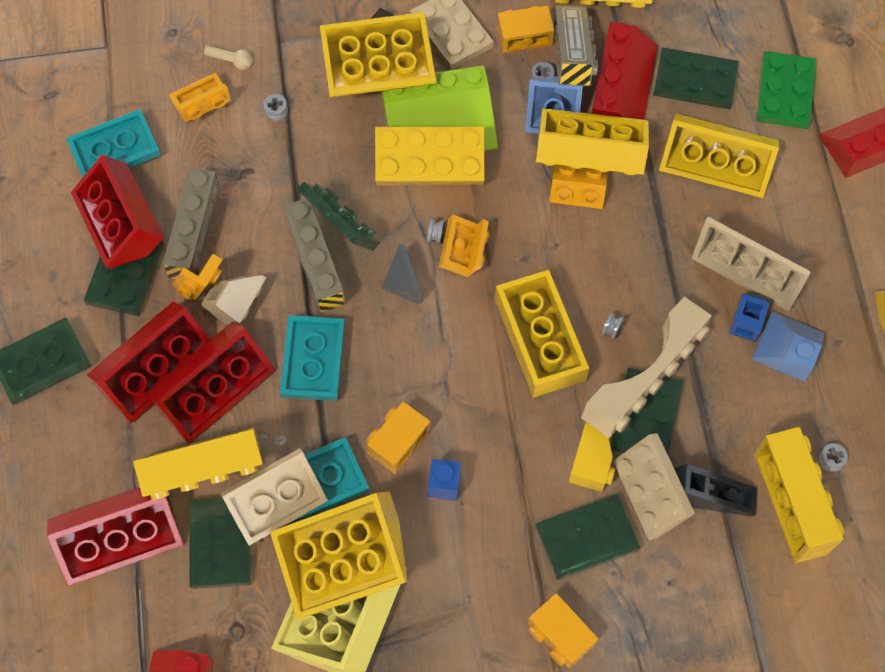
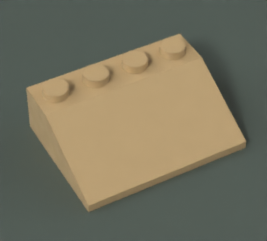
(750, 264)

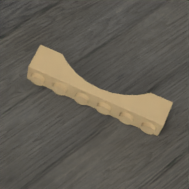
(615, 402)

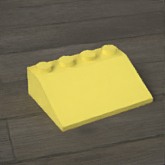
(337, 637)

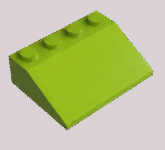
(455, 100)

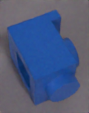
(749, 317)

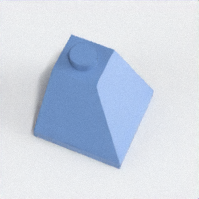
(550, 95)
(789, 346)

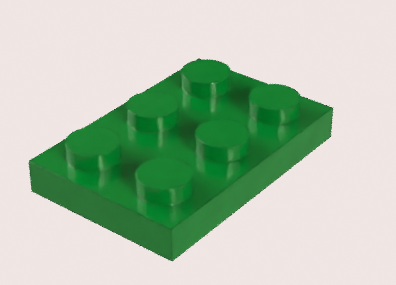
(786, 90)

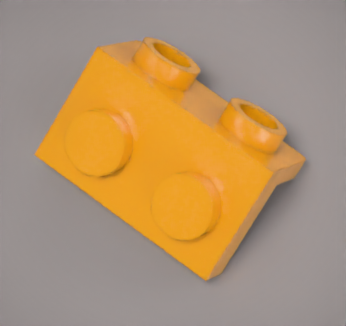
(200, 97)
(578, 186)
(464, 246)
(190, 285)

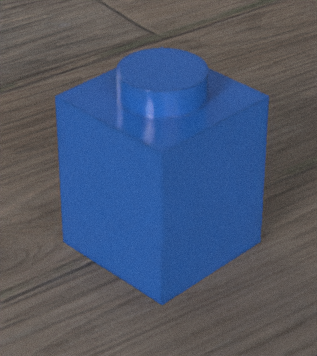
(444, 479)

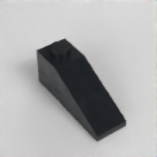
(716, 492)

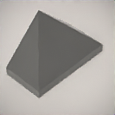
(402, 278)

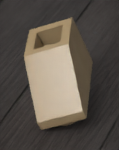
(232, 297)

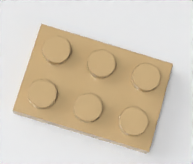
(454, 31)
(653, 487)
(274, 496)

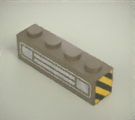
(574, 46)
(191, 222)
(314, 255)

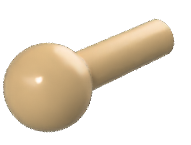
(241, 59)

